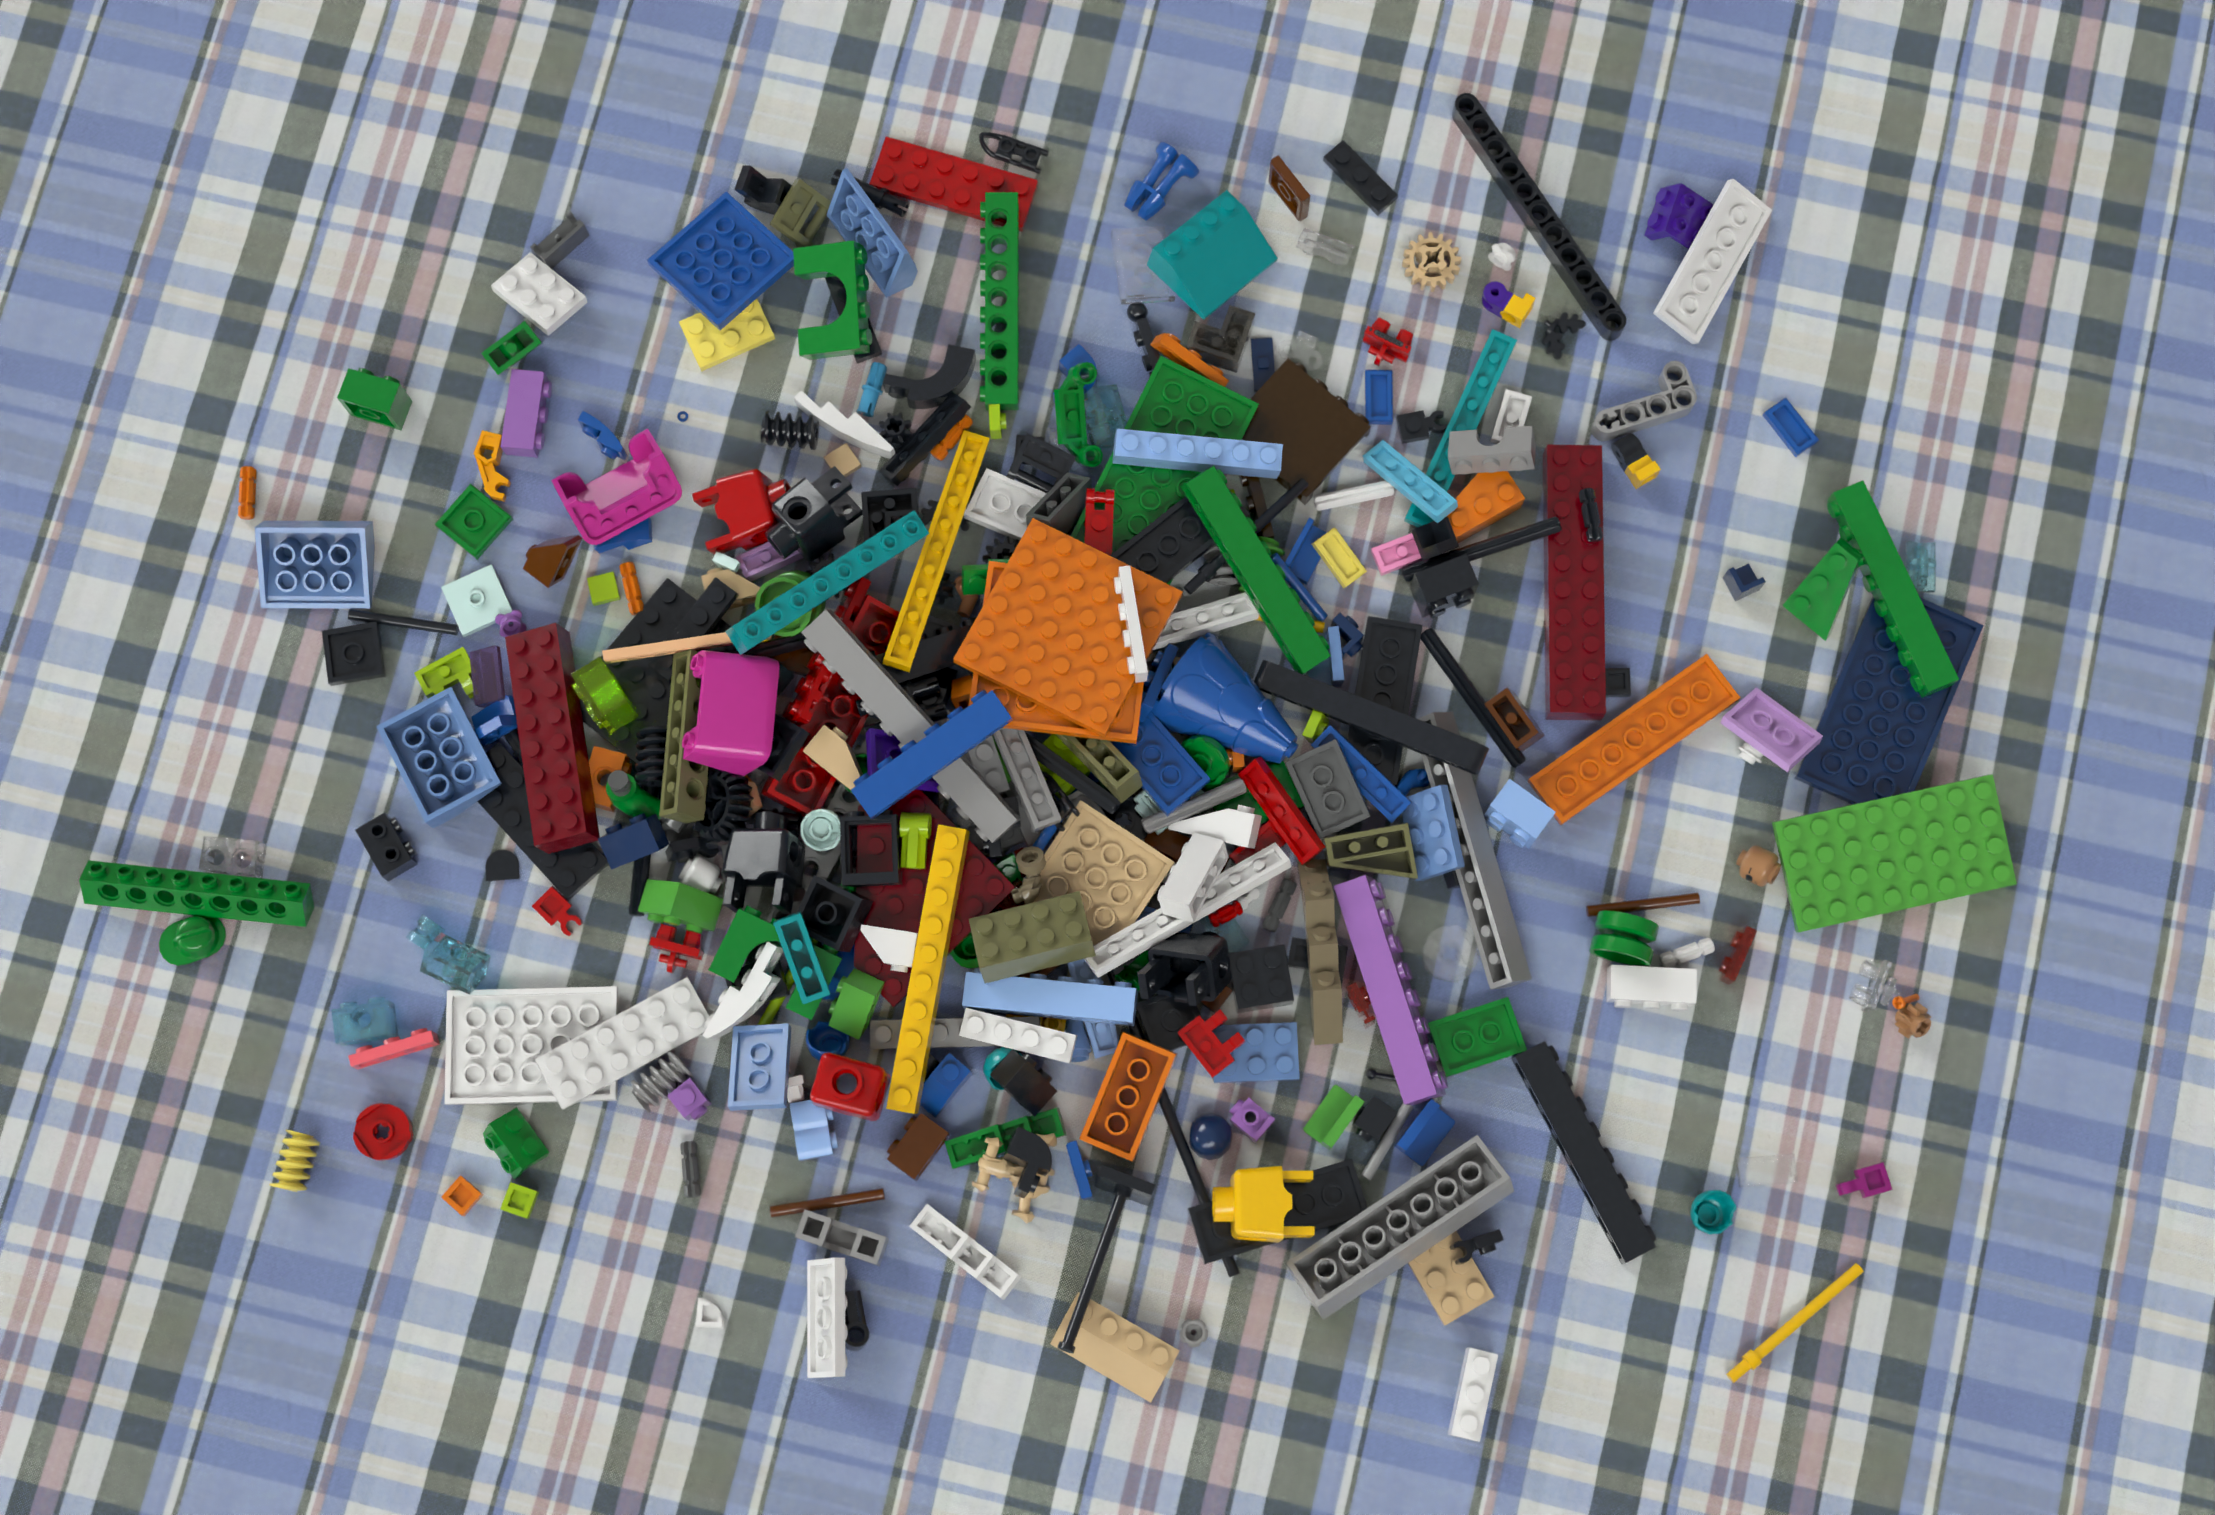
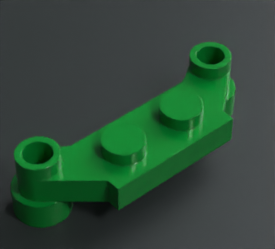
(1071, 415)

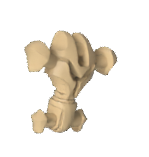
(1001, 1168)

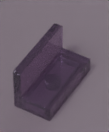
(487, 676)

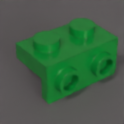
(514, 1142)

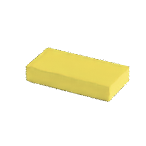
(1339, 557)

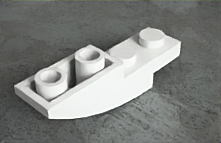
(741, 1003)

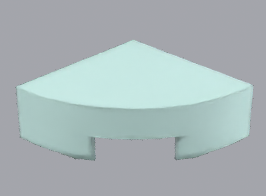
(726, 562)

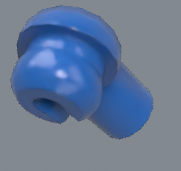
(1413, 779)

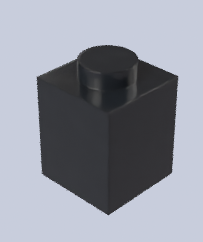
(1374, 1120)

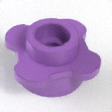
(510, 629)

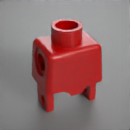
(746, 507)
(864, 1101)

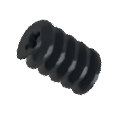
(789, 430)
(650, 755)

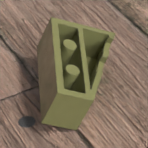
(1373, 851)

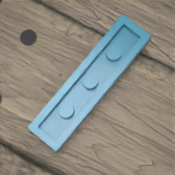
(1410, 481)

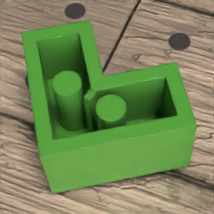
(679, 904)

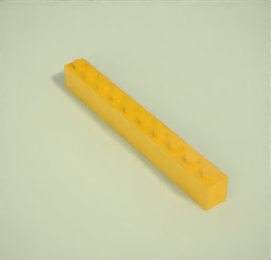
(928, 969)

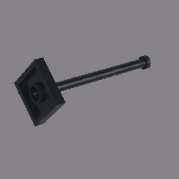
(1124, 1188)

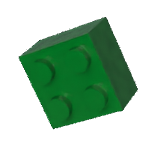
(375, 398)

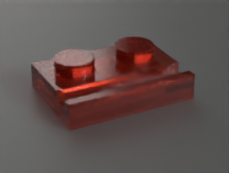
(1360, 1000)

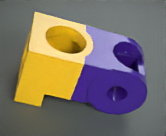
(1506, 304)

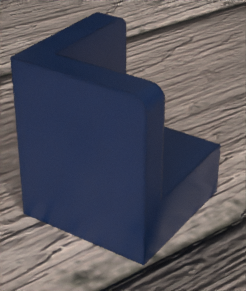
(1742, 581)

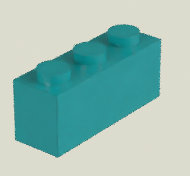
(801, 957)

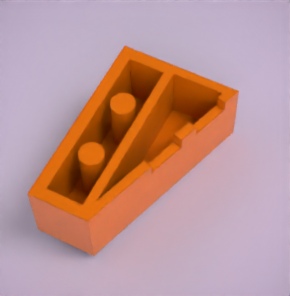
(1484, 502)

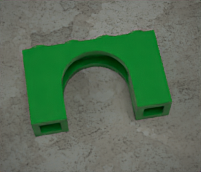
(850, 331)
(751, 930)

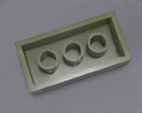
(1031, 937)

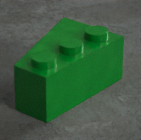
(1823, 591)

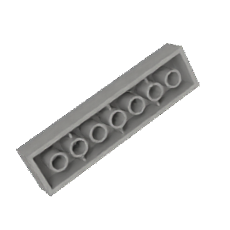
(1400, 1227)

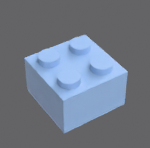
(1518, 814)

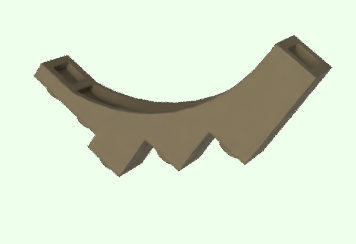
(1321, 952)

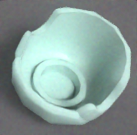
(821, 829)

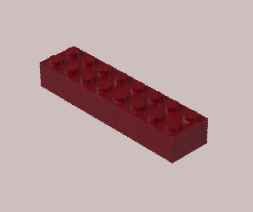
(552, 739)

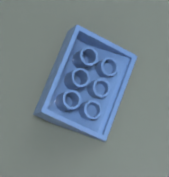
(860, 221)
(315, 564)
(439, 757)

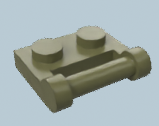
(795, 211)

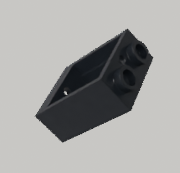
(851, 879)

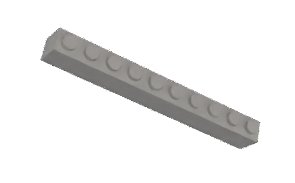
(906, 721)
(1481, 877)

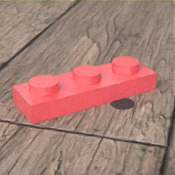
(393, 1048)

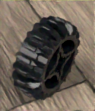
(726, 805)

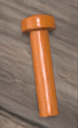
(1900, 1002)

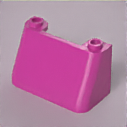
(623, 494)
(733, 711)

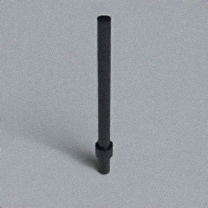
(1208, 570)

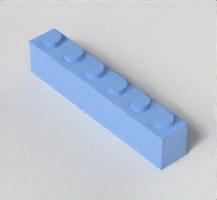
(1197, 453)
(1052, 998)

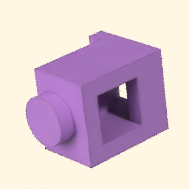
(1255, 1129)

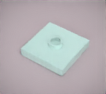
(476, 600)

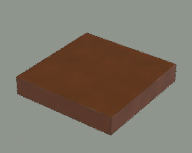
(1289, 188)

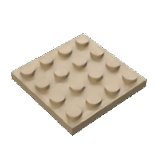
(1107, 866)

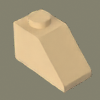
(746, 589)

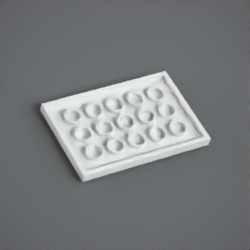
(501, 1033)

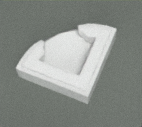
(709, 1315)

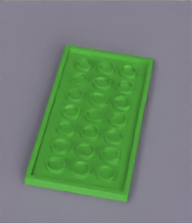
(1894, 853)

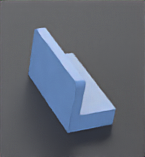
(1331, 669)

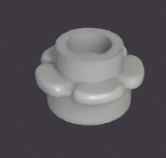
(1187, 1337)

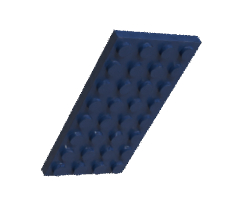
(1875, 721)

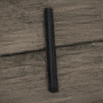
(404, 622)

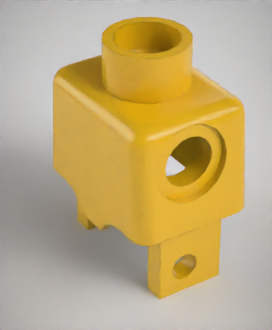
(1259, 1203)

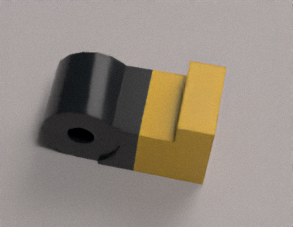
(1635, 460)

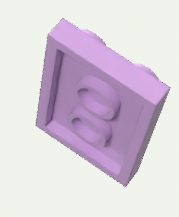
(1771, 729)

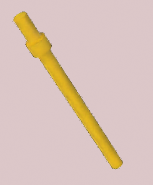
(1752, 1359)

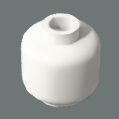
(701, 875)

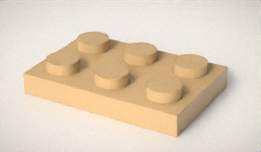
(1449, 1286)

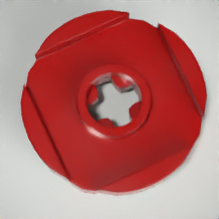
(366, 1130)

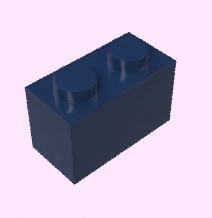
(633, 841)

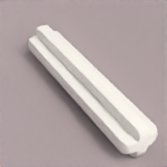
(1353, 495)

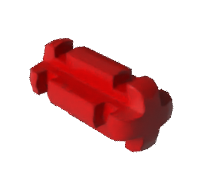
(1225, 913)

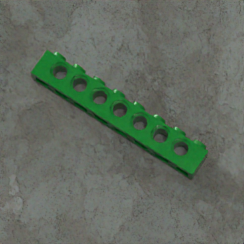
(1004, 206)
(197, 893)

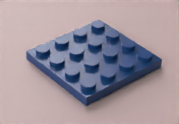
(722, 260)

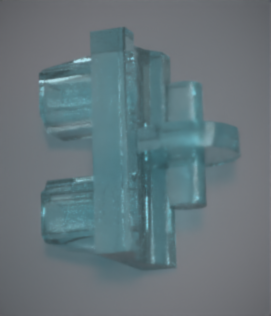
(1922, 565)

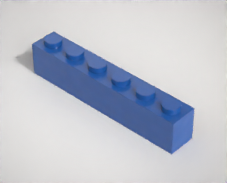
(931, 754)

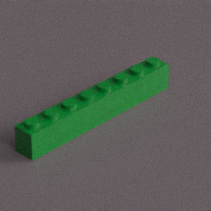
(1255, 570)
(1892, 590)

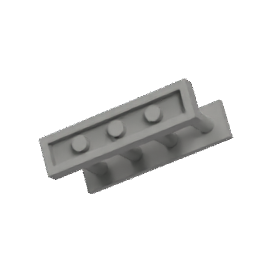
(1027, 784)

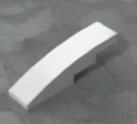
(852, 430)
(965, 1251)

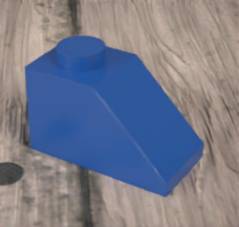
(944, 1084)

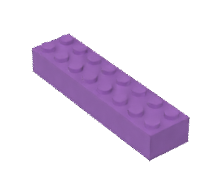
(1390, 990)

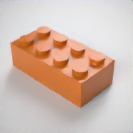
(1128, 1096)

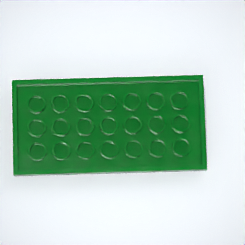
(1173, 404)

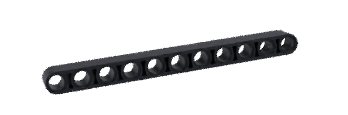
(1538, 228)

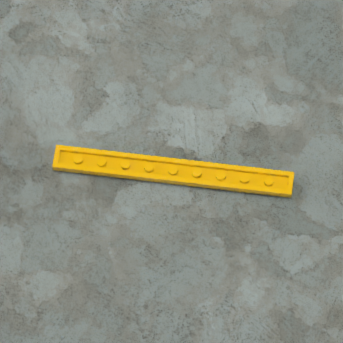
(936, 551)

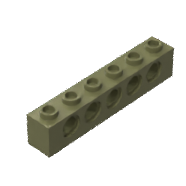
(1106, 764)
(683, 780)

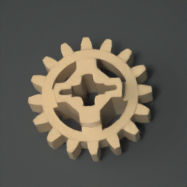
(1430, 250)

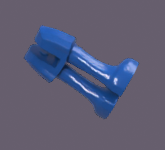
(1155, 197)

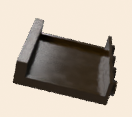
(1308, 422)

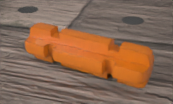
(940, 451)
(247, 492)
(631, 587)

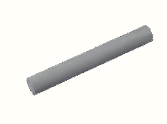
(1386, 1141)

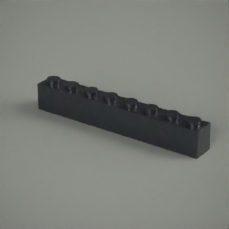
(1584, 1153)

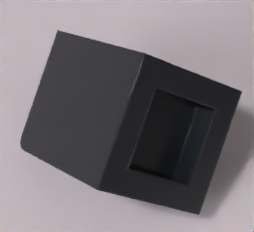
(1435, 538)

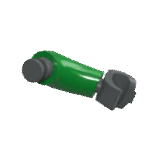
(633, 800)

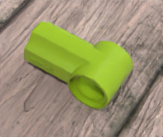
(915, 832)

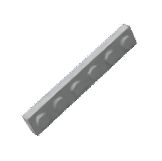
(885, 1033)

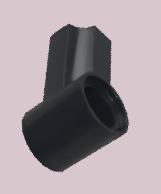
(855, 1319)

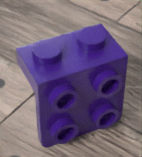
(1677, 214)

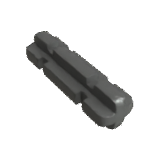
(1279, 905)
(690, 1169)

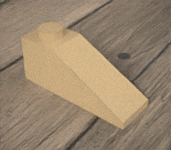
(834, 755)

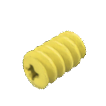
(295, 1161)

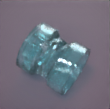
(424, 932)

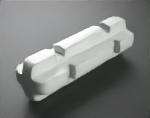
(1687, 953)

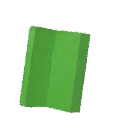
(1332, 1116)

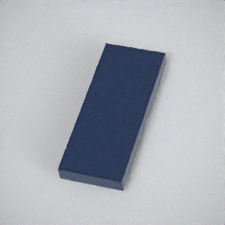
(1262, 361)

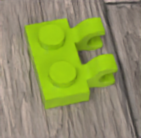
(446, 673)

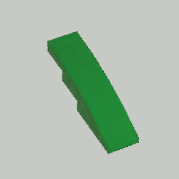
(970, 1147)

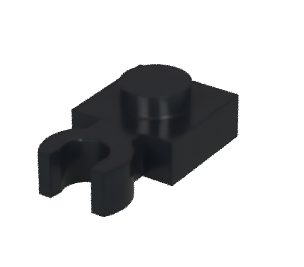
(1415, 425)

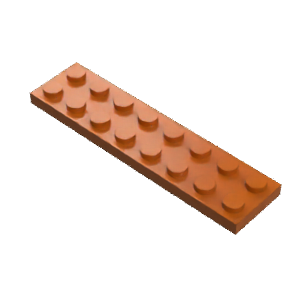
(1633, 739)

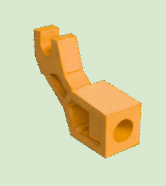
(491, 479)

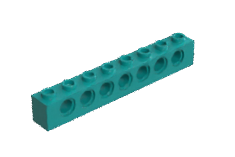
(826, 582)

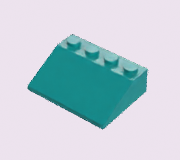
(1212, 255)

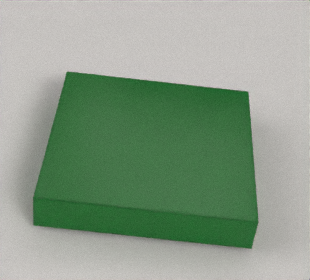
(473, 521)

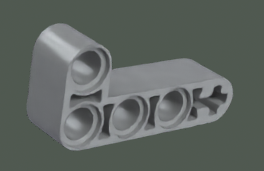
(1641, 407)

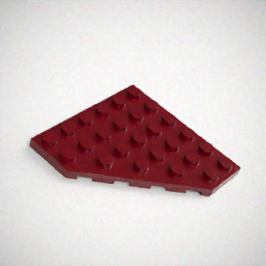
(902, 905)

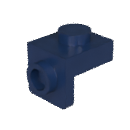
(1349, 632)

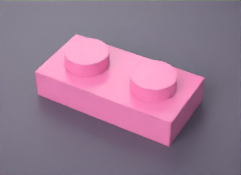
(1396, 554)

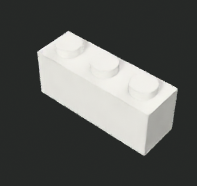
(1192, 877)
(1651, 987)
(1472, 1394)

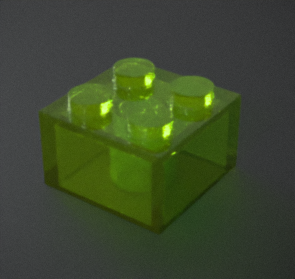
(603, 696)

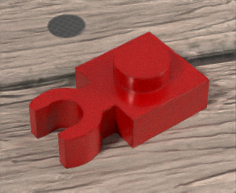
(554, 908)

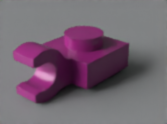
(1869, 1180)

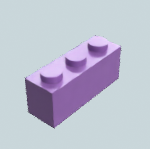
(525, 413)

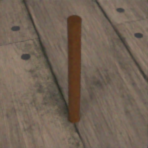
(1645, 904)
(827, 1202)

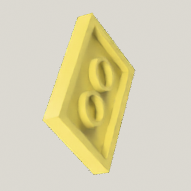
(740, 335)

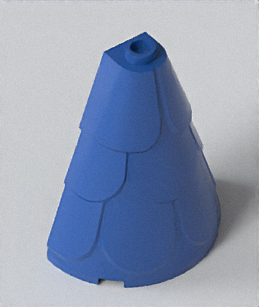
(1220, 700)

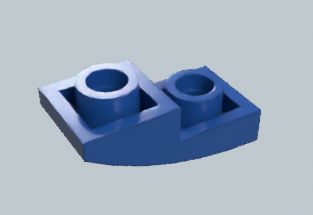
(607, 440)
(631, 538)

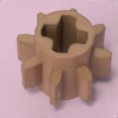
(1913, 1020)

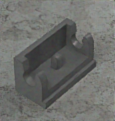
(561, 241)

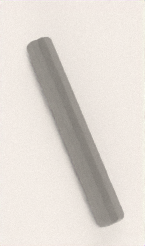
(1195, 805)

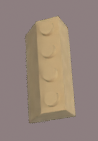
(1119, 1349)

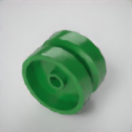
(1624, 938)

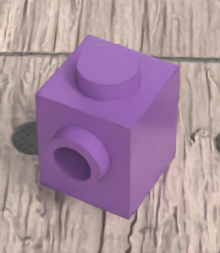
(689, 1100)

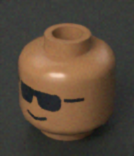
(1758, 866)

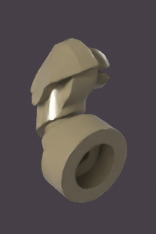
(1029, 862)

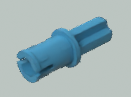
(872, 389)

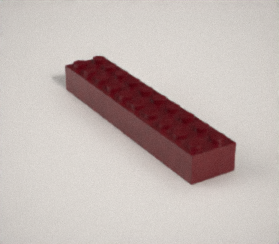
(1573, 587)

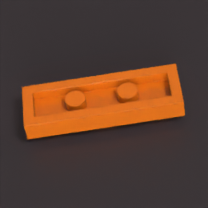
(1172, 349)

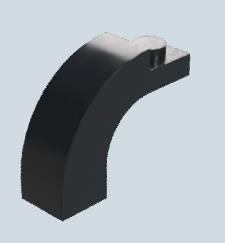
(934, 390)

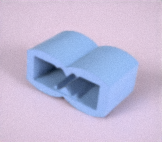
(812, 1130)

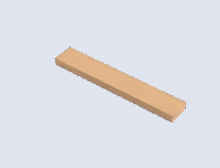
(667, 647)

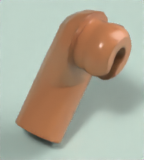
(968, 601)

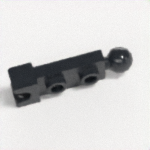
(1143, 336)

